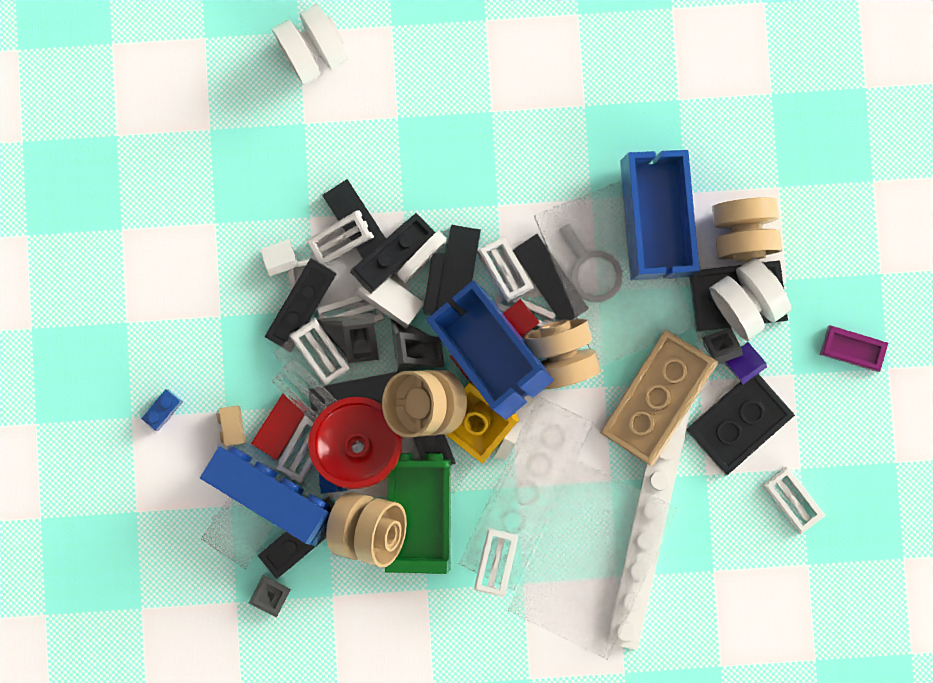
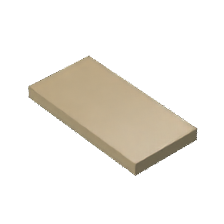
(659, 397)

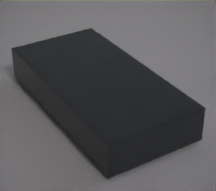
(433, 284)

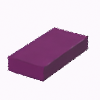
(854, 348)

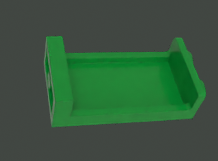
(425, 495)

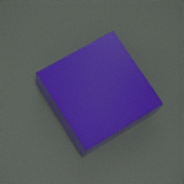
(747, 365)

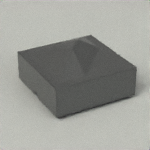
(722, 346)
(269, 596)

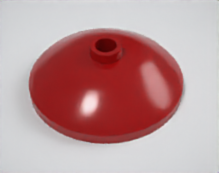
(339, 430)

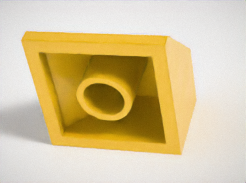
(481, 427)

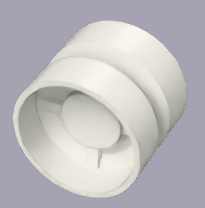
(317, 40)
(758, 293)

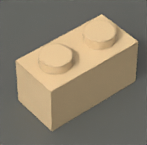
(232, 426)

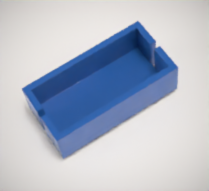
(659, 215)
(490, 350)
(262, 493)

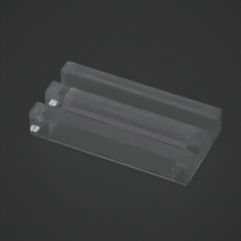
(285, 371)

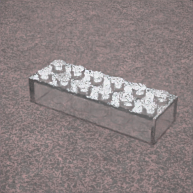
(528, 487)

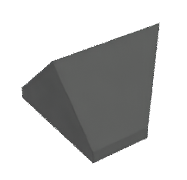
(353, 336)
(415, 349)

